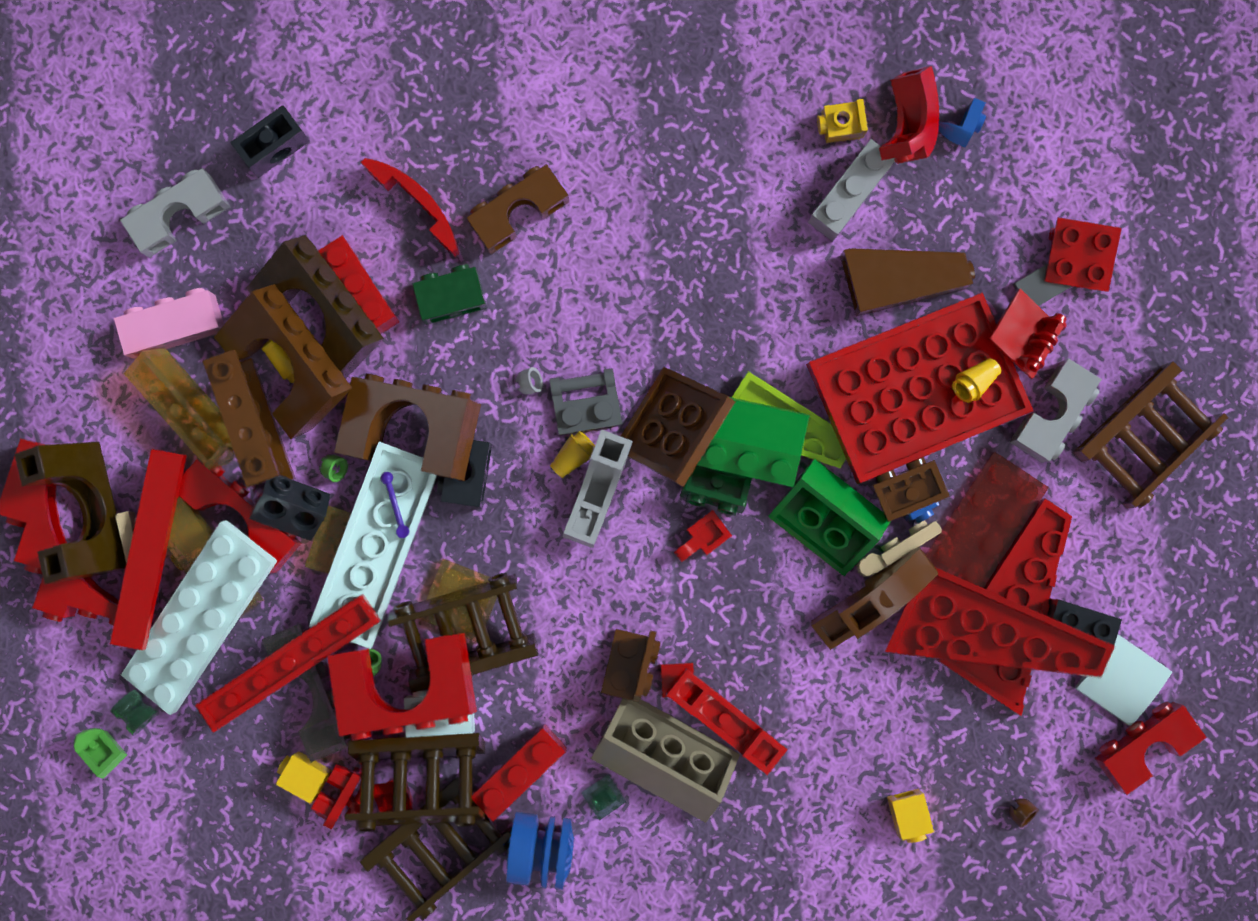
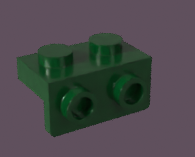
(717, 489)

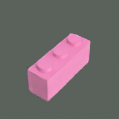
(169, 322)

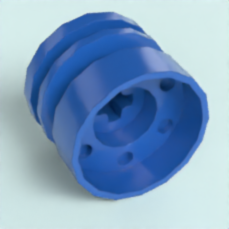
(539, 851)

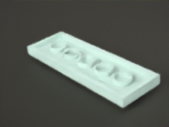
(370, 550)
(199, 617)

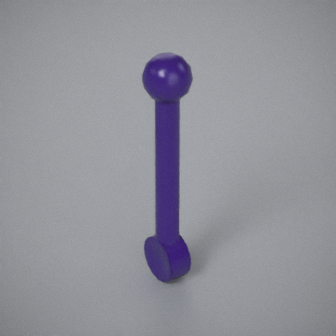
(402, 530)

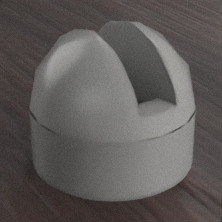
(525, 384)

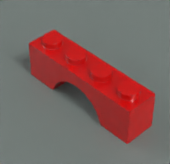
(208, 488)

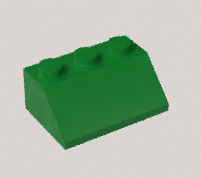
(758, 443)
(830, 518)

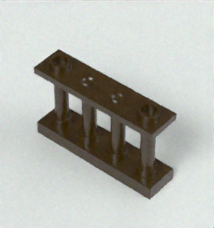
(487, 654)
(400, 752)
(408, 836)

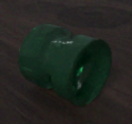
(133, 712)

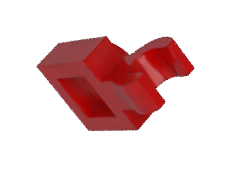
(706, 535)

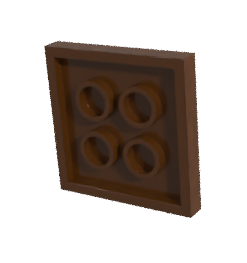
(675, 425)

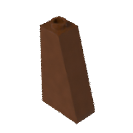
(900, 277)

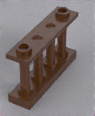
(1141, 404)
(248, 418)

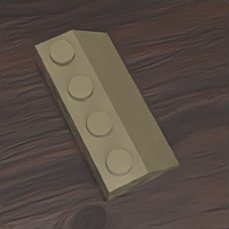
(666, 758)

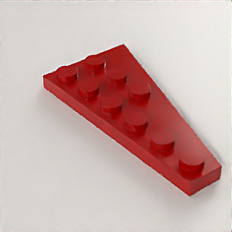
(1026, 578)
(977, 626)

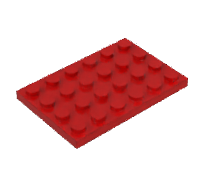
(896, 393)

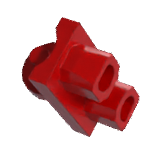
(331, 808)

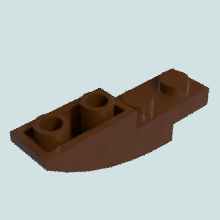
(877, 601)

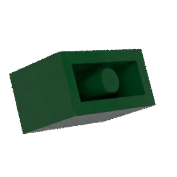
(449, 294)

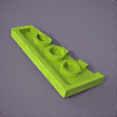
(820, 437)

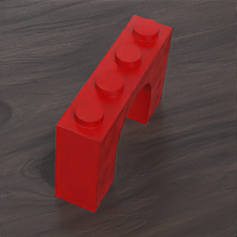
(363, 710)

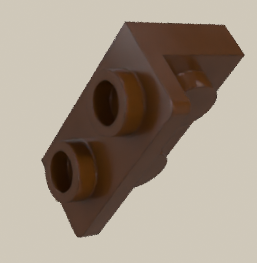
(910, 490)

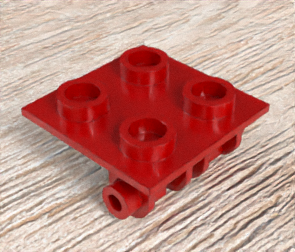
(1082, 254)
(1027, 333)

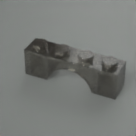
(321, 731)

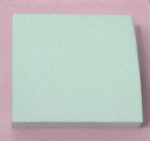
(1127, 683)

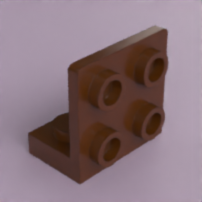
(629, 664)

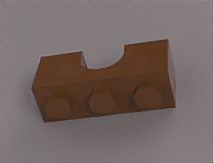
(537, 189)

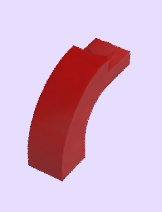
(917, 116)

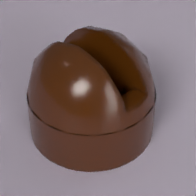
(1024, 813)

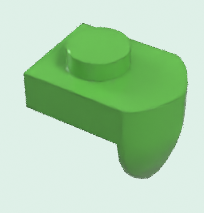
(98, 750)

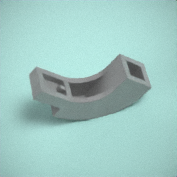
(597, 488)

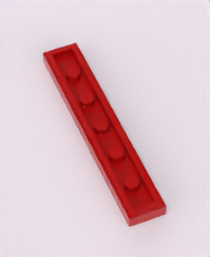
(148, 549)
(288, 663)

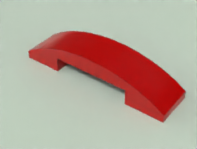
(389, 176)
(726, 721)

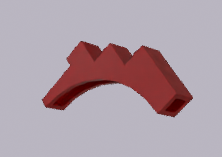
(38, 514)

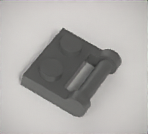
(589, 412)

